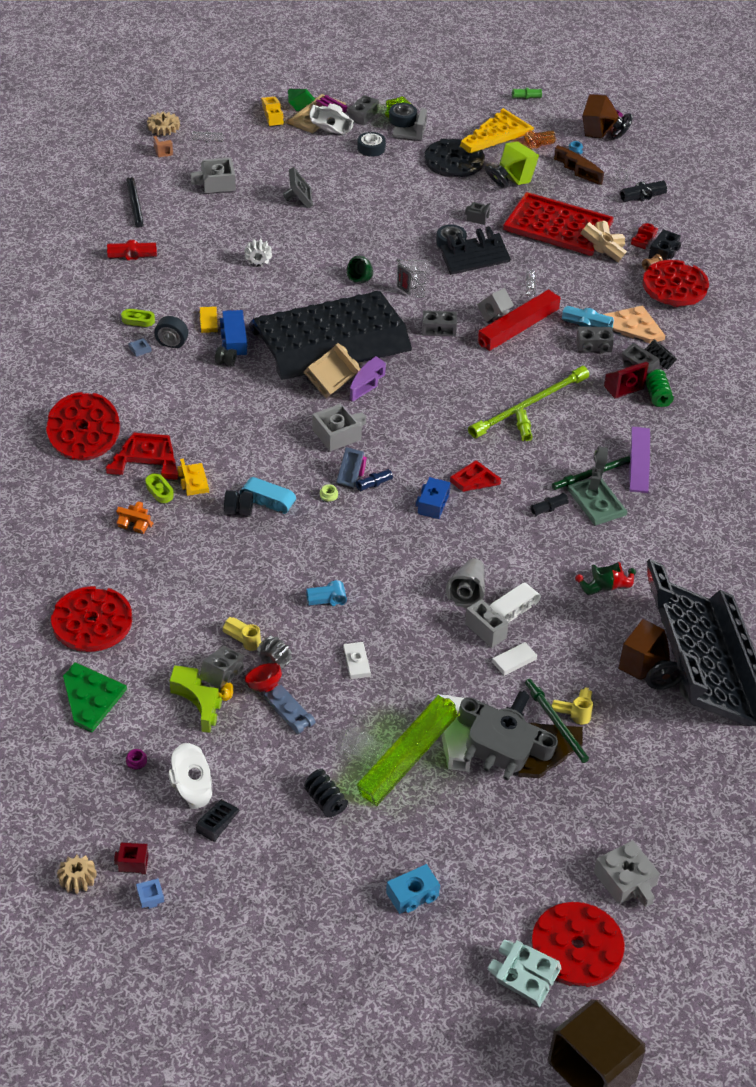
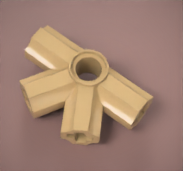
(604, 241)

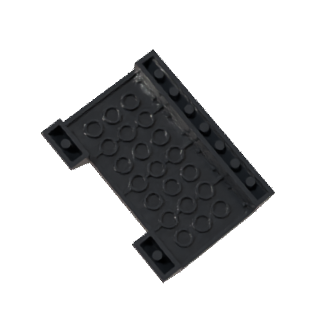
(360, 323)
(708, 647)

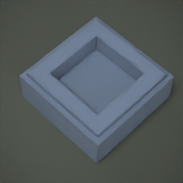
(139, 347)

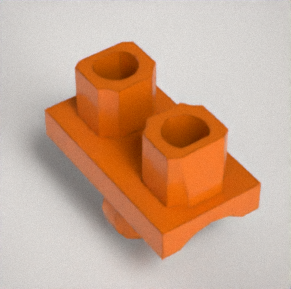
(134, 514)

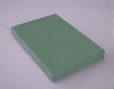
(598, 504)

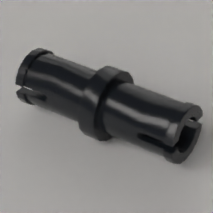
(549, 504)

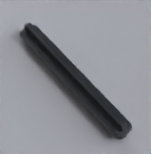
(135, 204)

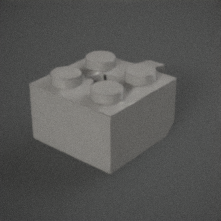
(215, 175)
(337, 426)
(627, 874)

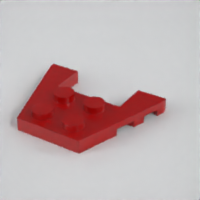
(146, 449)

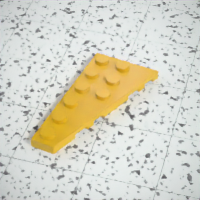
(495, 131)

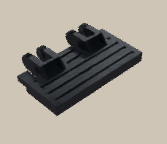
(471, 255)

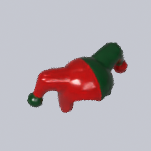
(607, 579)

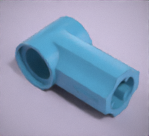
(332, 593)

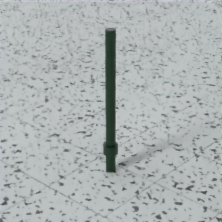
(572, 479)
(539, 696)

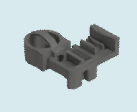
(600, 459)

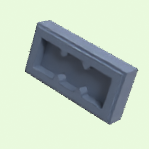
(350, 467)

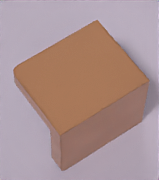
(163, 148)

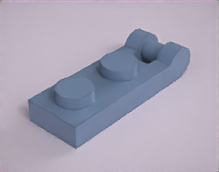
(289, 709)

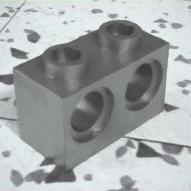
(363, 109)
(439, 323)
(595, 339)
(635, 354)
(222, 666)

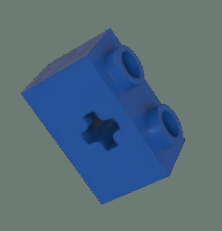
(433, 498)

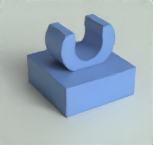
(150, 893)

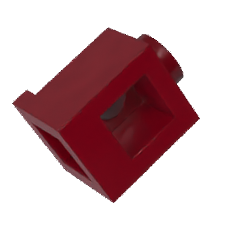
(132, 857)

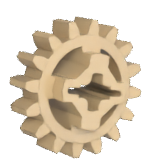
(163, 123)

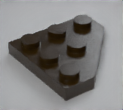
(537, 768)

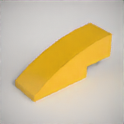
(272, 110)

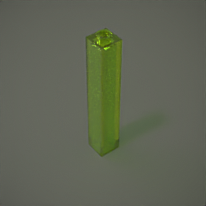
(407, 750)

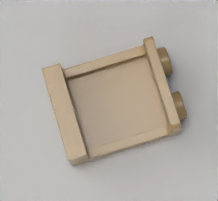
(332, 370)

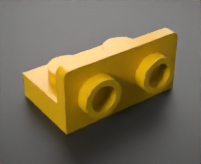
(194, 478)

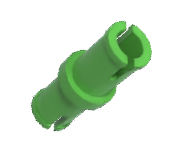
(526, 93)

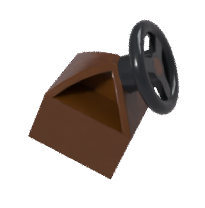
(601, 115)
(648, 653)

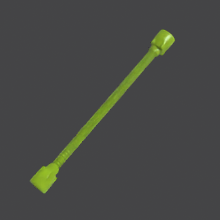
(480, 427)

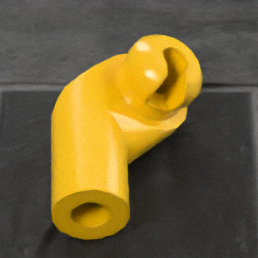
(226, 691)

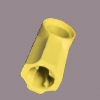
(246, 634)

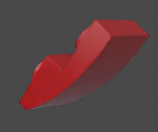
(644, 236)

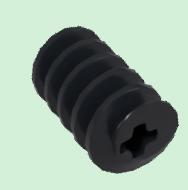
(325, 793)

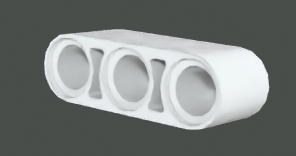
(515, 602)

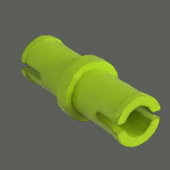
(523, 424)

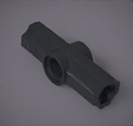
(643, 191)

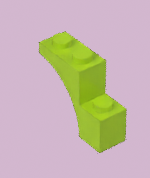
(186, 683)

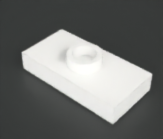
(356, 660)

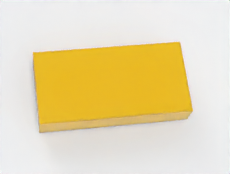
(208, 319)

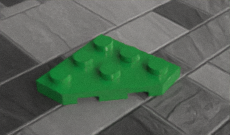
(90, 695)

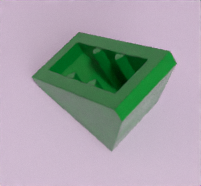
(299, 98)

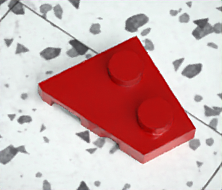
(474, 477)

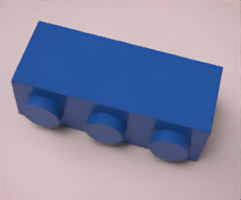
(233, 331)

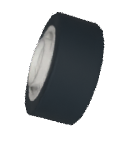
(371, 144)

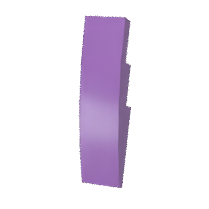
(639, 460)

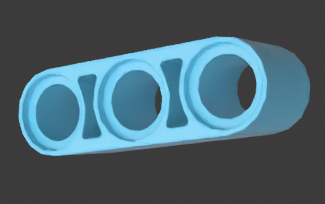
(269, 494)

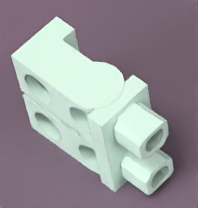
(525, 971)

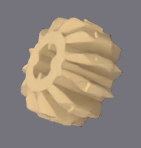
(76, 874)

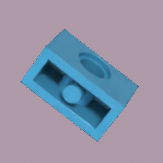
(419, 879)

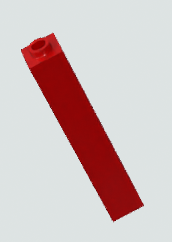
(518, 320)

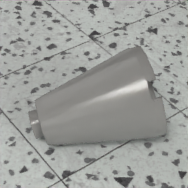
(467, 584)

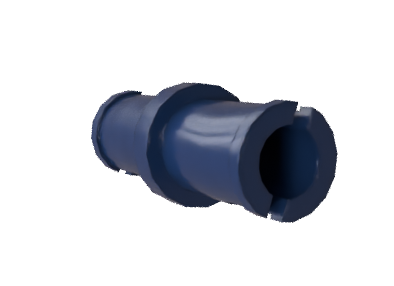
(374, 479)

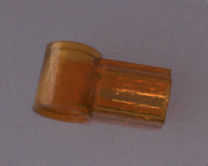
(535, 140)

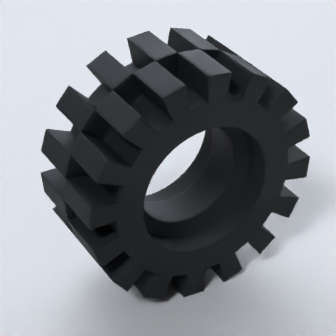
(665, 357)

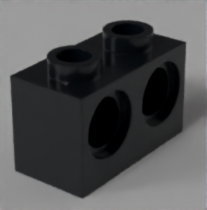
(665, 245)

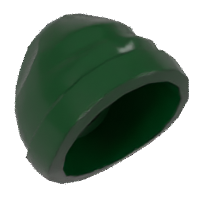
(359, 269)

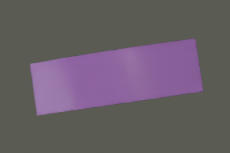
(367, 378)

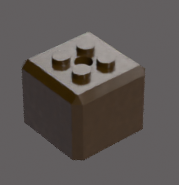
(596, 1049)

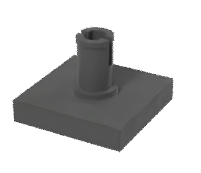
(299, 188)

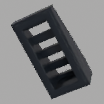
(214, 832)

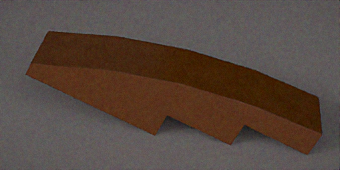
(582, 167)

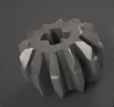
(274, 651)

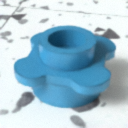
(576, 147)

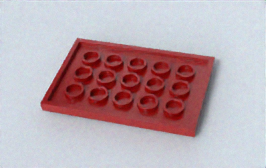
(554, 222)

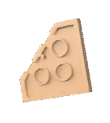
(636, 323)

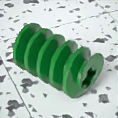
(659, 388)

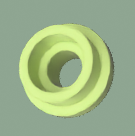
(328, 493)

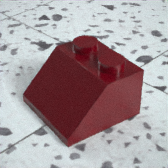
(626, 380)

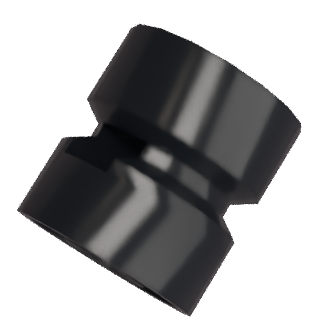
(238, 502)

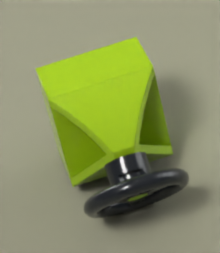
(516, 164)

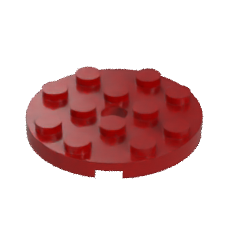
(660, 284)
(83, 443)
(74, 629)
(584, 922)

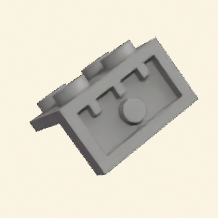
(414, 132)

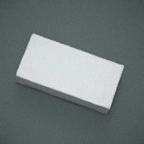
(514, 658)

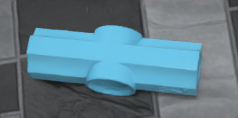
(586, 317)

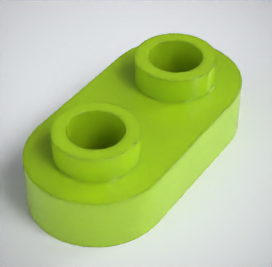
(138, 317)
(159, 488)

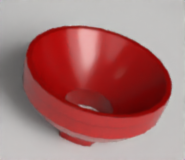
(264, 677)

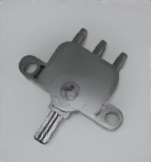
(503, 735)

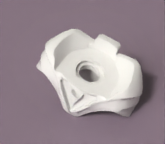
(319, 116)
(197, 791)

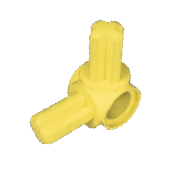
(580, 708)

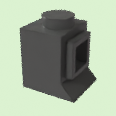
(477, 212)

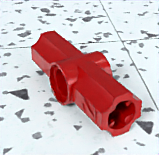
(131, 250)

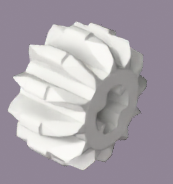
(258, 252)

